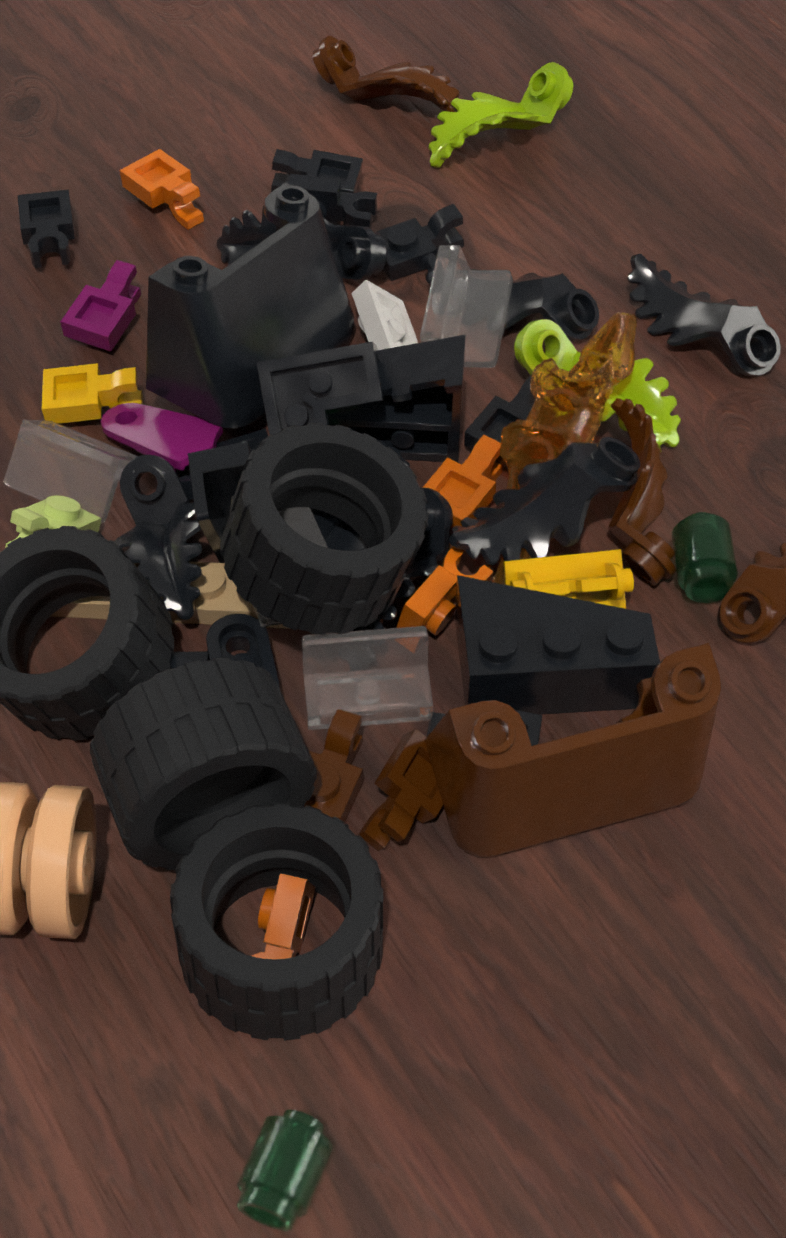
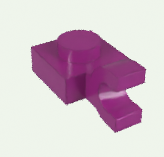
(103, 313)

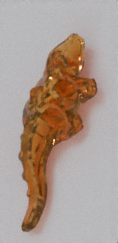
(568, 402)

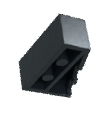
(420, 400)
(550, 650)

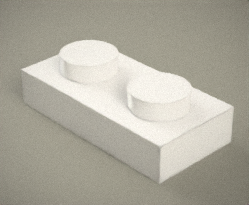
(382, 317)

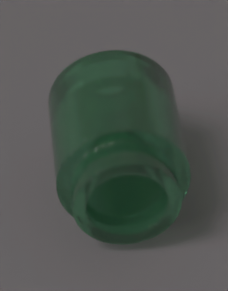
(704, 557)
(283, 1169)

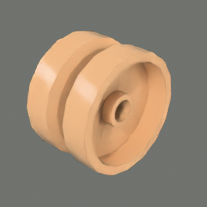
(46, 859)

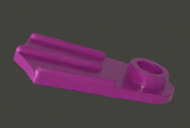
(160, 432)

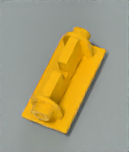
(580, 576)

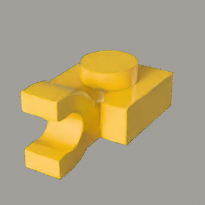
(82, 391)

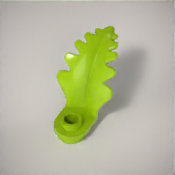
(546, 94)
(647, 393)

